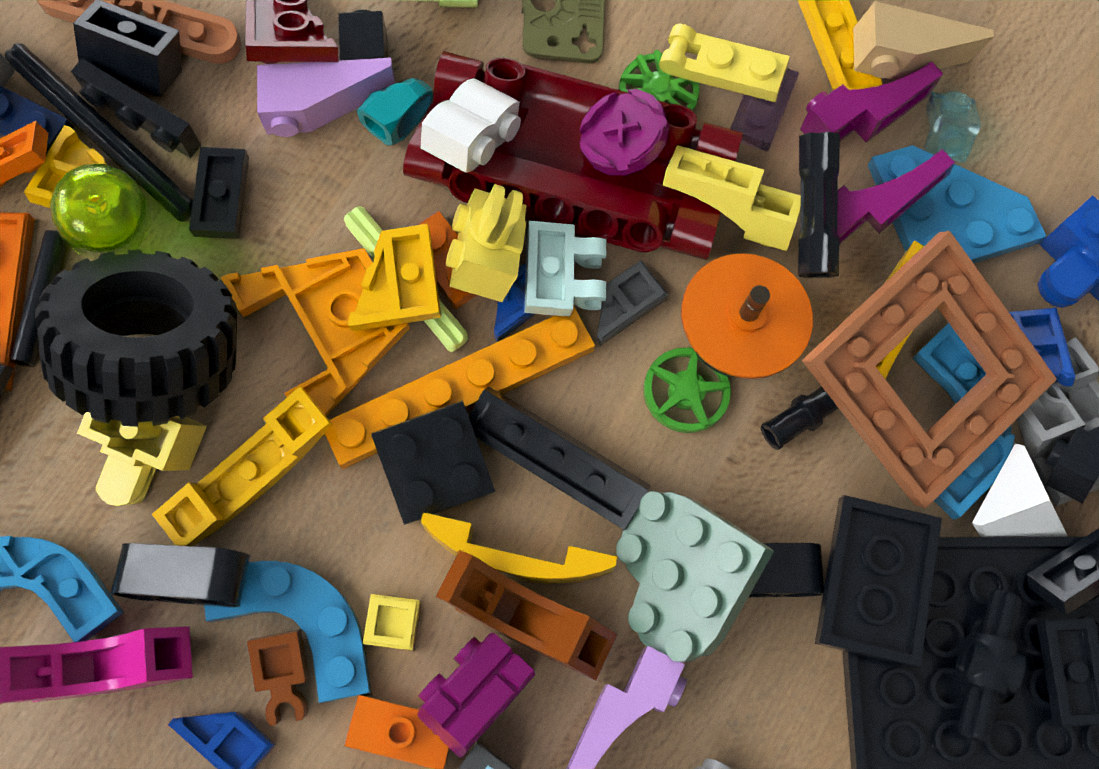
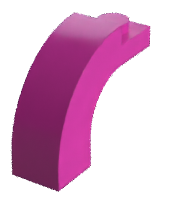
(95, 666)

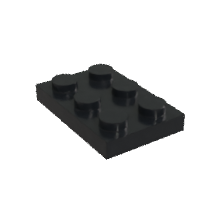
(879, 581)

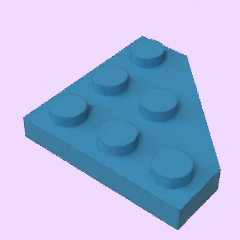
(977, 211)

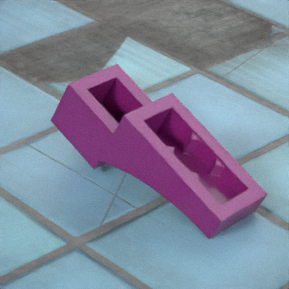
(871, 108)
(888, 201)

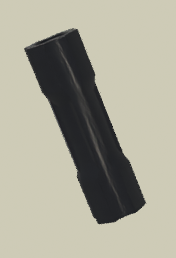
(819, 198)

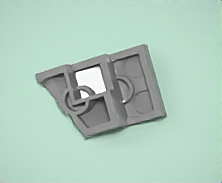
(1060, 413)

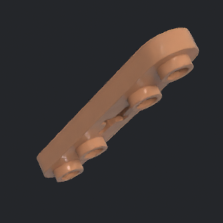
(201, 33)

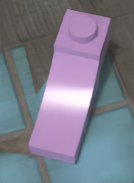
(651, 686)

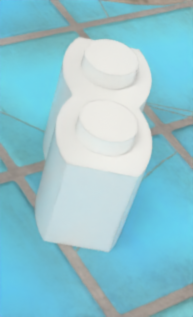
(470, 125)

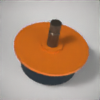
(746, 316)

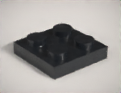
(433, 462)

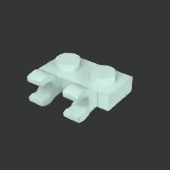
(550, 270)

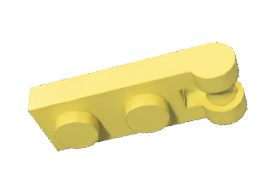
(724, 63)

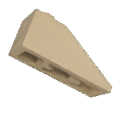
(900, 41)

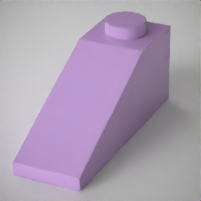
(311, 94)

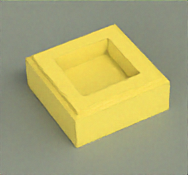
(392, 622)

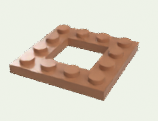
(847, 361)

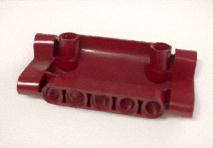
(557, 178)

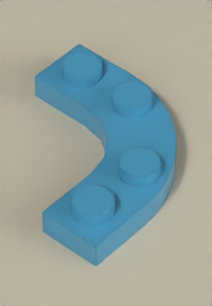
(957, 372)
(60, 580)
(319, 612)

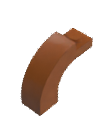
(526, 616)

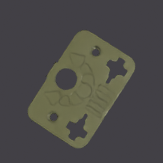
(562, 27)

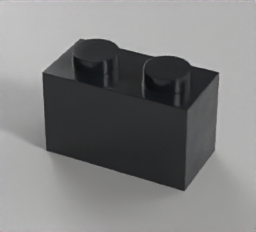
(129, 47)

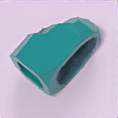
(395, 110)

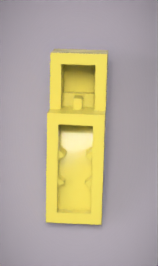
(737, 192)

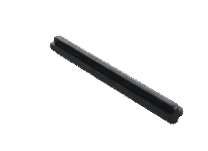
(100, 132)

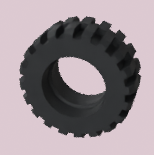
(137, 378)

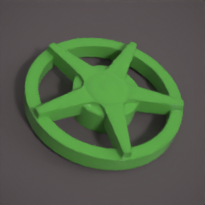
(685, 391)

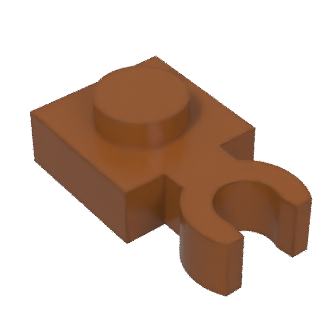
(278, 665)

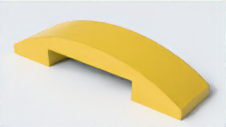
(246, 473)
(578, 565)

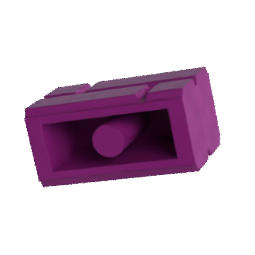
(475, 693)

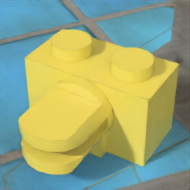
(487, 243)
(138, 452)

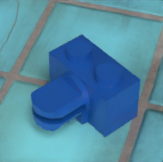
(1076, 254)

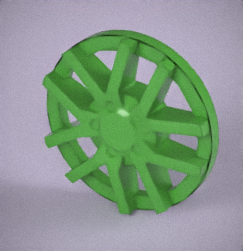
(658, 83)

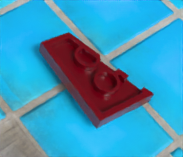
(286, 33)

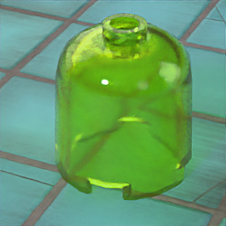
(117, 228)

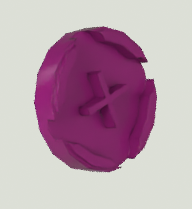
(624, 132)

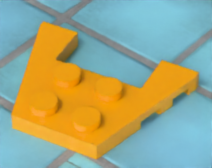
(323, 296)

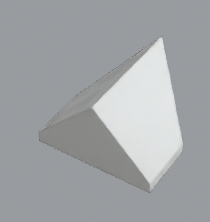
(1018, 502)

